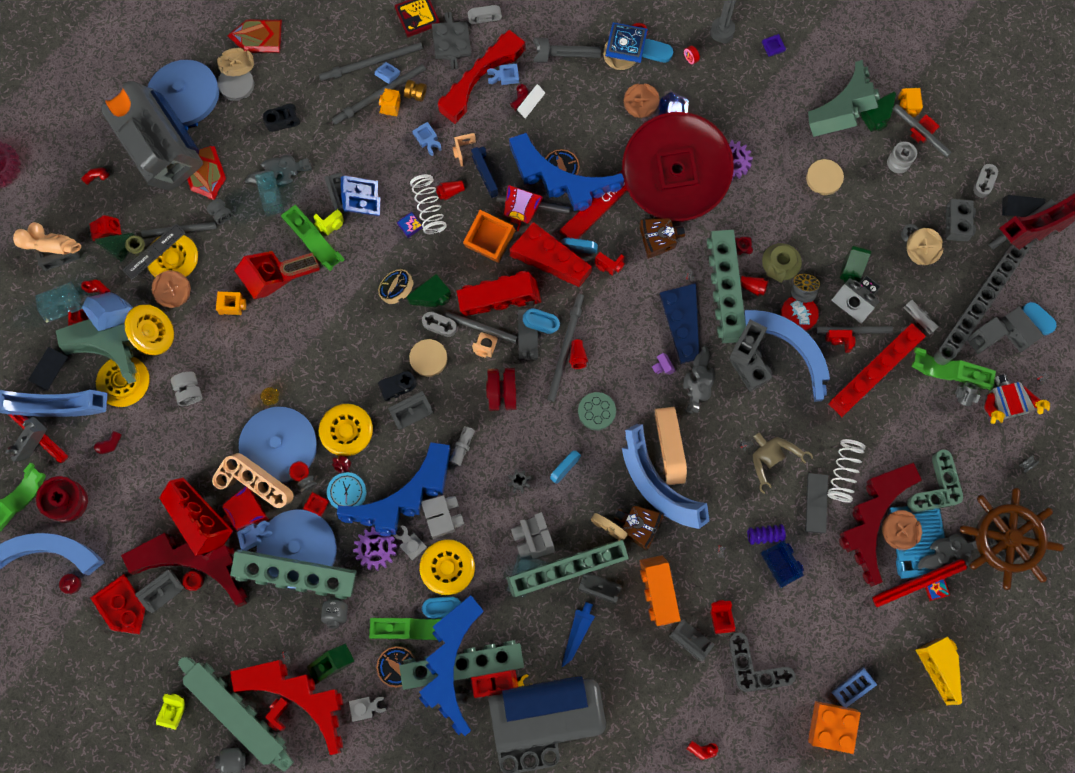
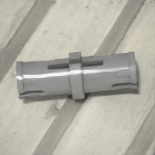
(920, 317)
(462, 446)

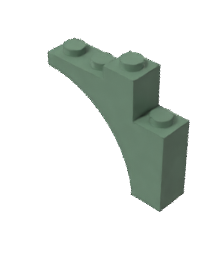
(845, 108)
(110, 343)

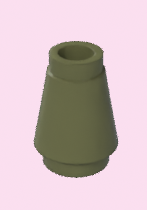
(134, 242)

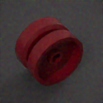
(500, 389)
(61, 499)

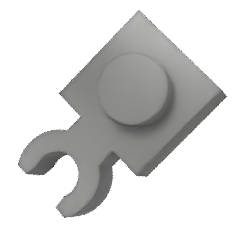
(411, 544)
(363, 708)

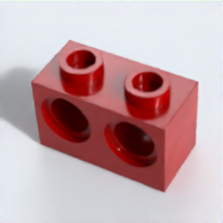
(493, 683)

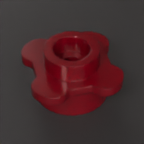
(747, 241)
(341, 464)

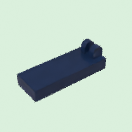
(478, 155)

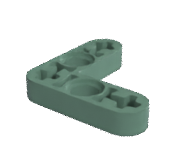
(944, 493)

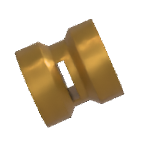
(415, 90)

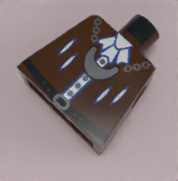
(659, 236)
(640, 525)

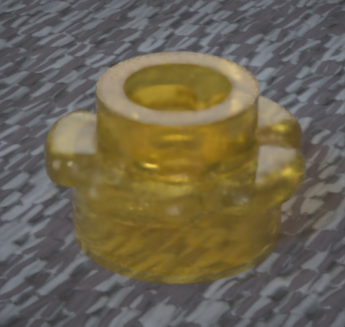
(269, 391)

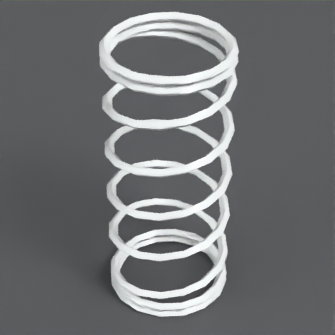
(428, 177)
(856, 449)

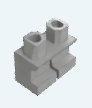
(439, 517)
(537, 537)

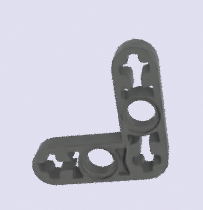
(755, 676)

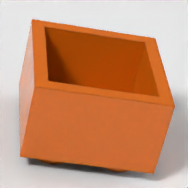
(489, 236)
(834, 727)

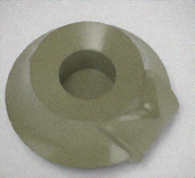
(781, 262)

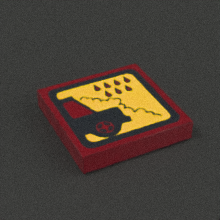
(416, 16)

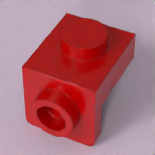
(928, 124)
(104, 227)
(604, 263)
(722, 617)
(277, 709)

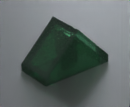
(115, 245)

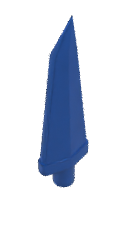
(579, 628)

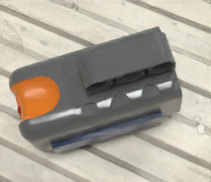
(152, 135)
(541, 716)

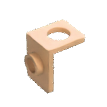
(459, 142)
(484, 351)

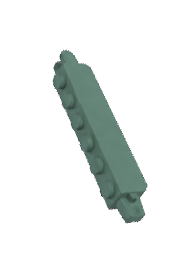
(234, 714)

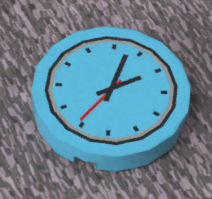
(346, 490)

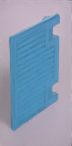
(931, 531)

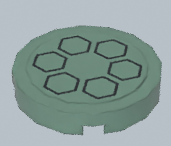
(597, 411)

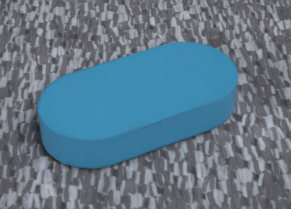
(657, 51)
(579, 245)
(1040, 318)
(541, 321)
(565, 466)
(439, 607)

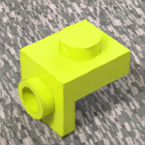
(331, 223)
(171, 711)

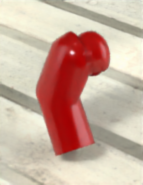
(93, 173)
(94, 286)
(703, 752)

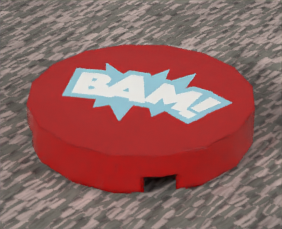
(801, 313)

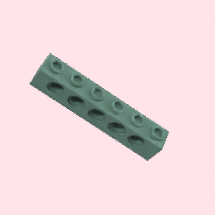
(726, 240)
(567, 568)
(241, 572)
(514, 661)

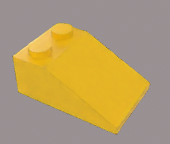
(943, 667)

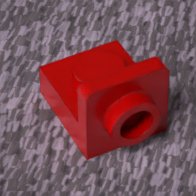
(837, 337)

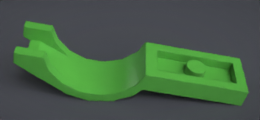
(312, 238)
(954, 370)
(21, 495)
(402, 628)

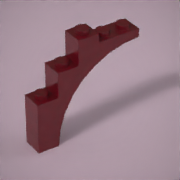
(1025, 229)
(869, 515)
(163, 552)

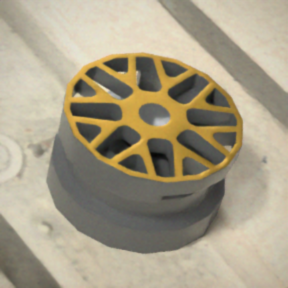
(805, 289)

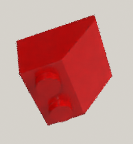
(260, 274)

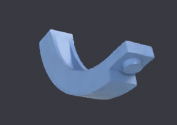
(801, 341)
(53, 405)
(654, 489)
(77, 553)

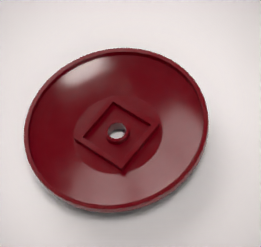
(681, 141)

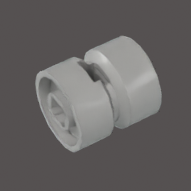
(902, 157)
(186, 387)

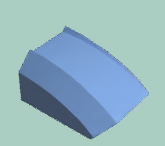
(106, 310)

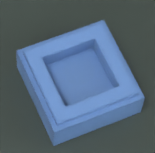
(387, 72)

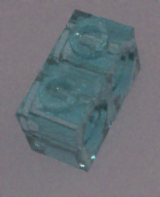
(58, 302)

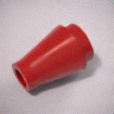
(449, 189)
(755, 285)
(578, 356)

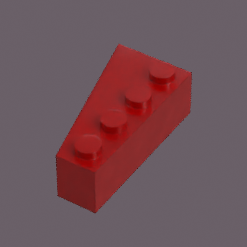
(548, 254)
(498, 294)
(194, 517)

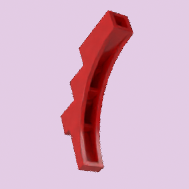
(299, 689)

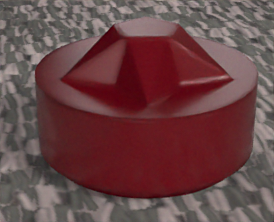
(70, 584)

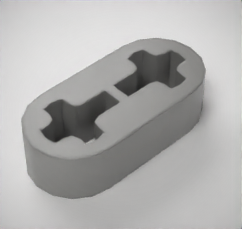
(484, 14)
(988, 181)
(437, 328)

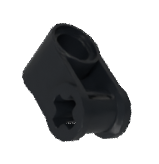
(281, 118)
(396, 386)

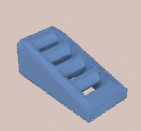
(861, 672)

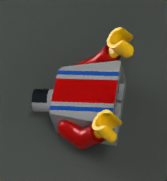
(1011, 401)

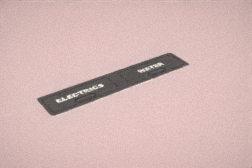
(153, 251)

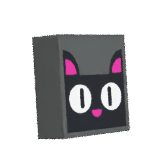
(870, 285)

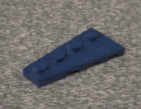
(681, 314)

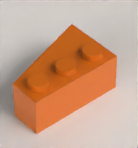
(659, 590)

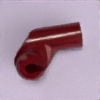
(522, 93)
(108, 445)

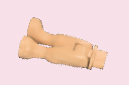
(50, 243)

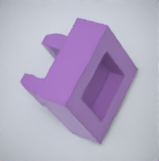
(663, 365)

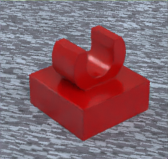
(76, 317)

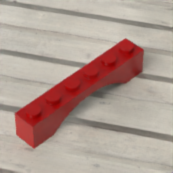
(505, 51)
(876, 370)

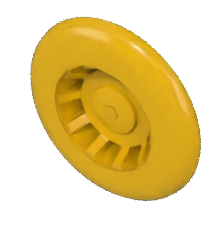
(174, 258)
(144, 332)
(111, 372)
(345, 430)
(447, 567)

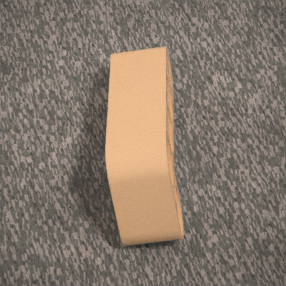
(671, 446)
(256, 483)

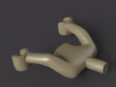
(771, 453)

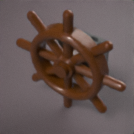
(1008, 541)

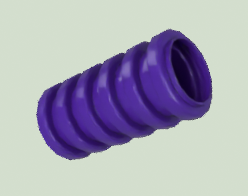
(766, 534)

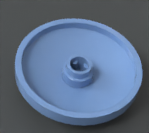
(188, 89)
(277, 440)
(299, 537)

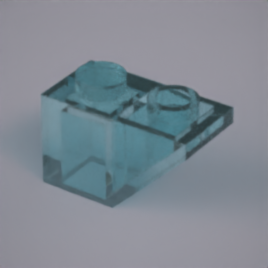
(269, 193)

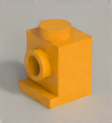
(911, 101)
(390, 102)
(225, 299)

